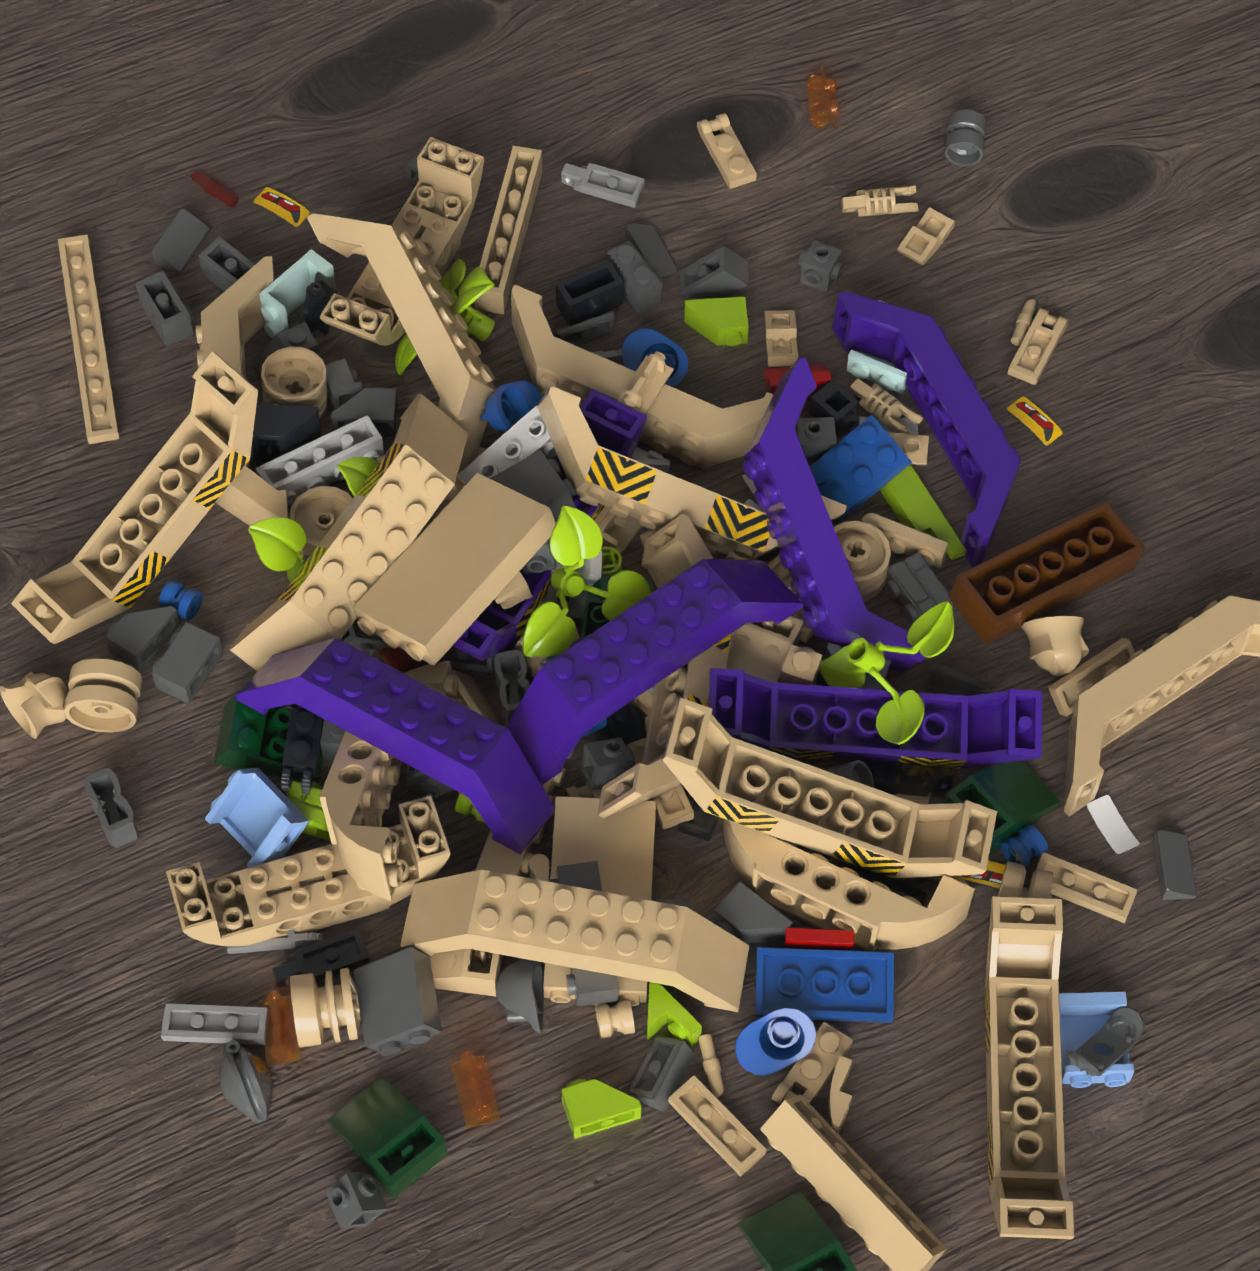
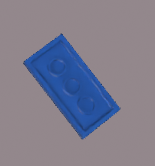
(826, 984)

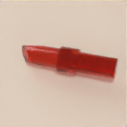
(215, 189)

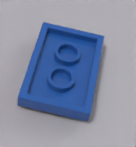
(859, 466)

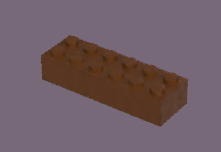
(1045, 572)

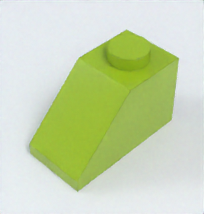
(719, 319)
(597, 1107)

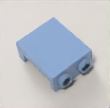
(258, 816)
(1081, 1019)

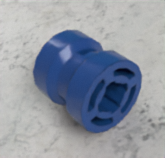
(184, 600)
(1025, 846)

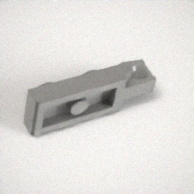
(604, 183)

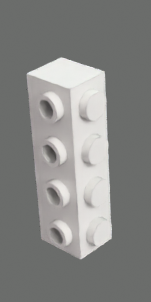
(516, 444)
(317, 461)

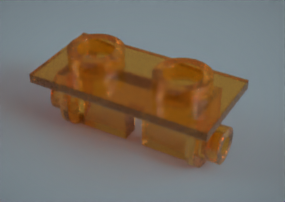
(822, 90)
(281, 1034)
(475, 1090)

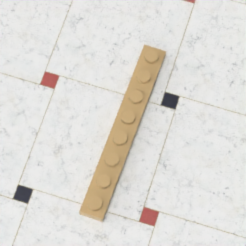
(88, 339)

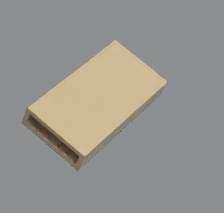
(454, 569)
(625, 863)

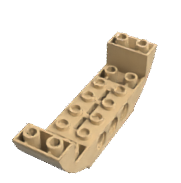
(434, 214)
(361, 790)
(302, 889)
(838, 897)

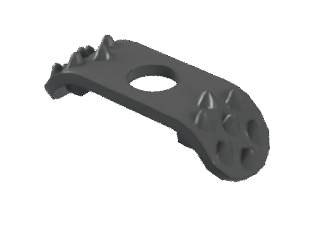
(1118, 1033)

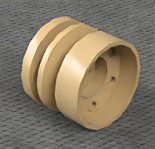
(295, 378)
(324, 1007)

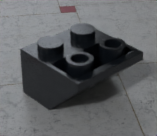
(283, 429)

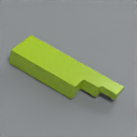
(919, 511)

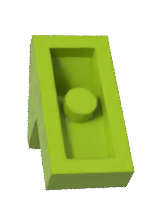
(665, 1010)

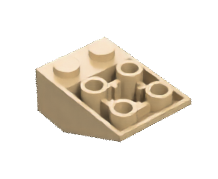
(763, 647)
(466, 971)

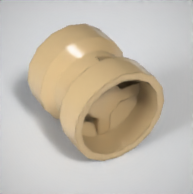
(616, 1018)

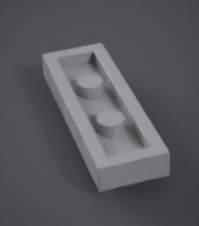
(215, 1024)

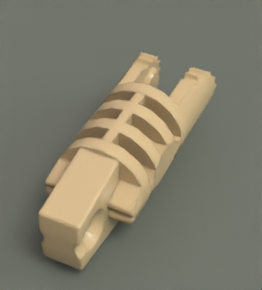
(879, 201)
(884, 406)

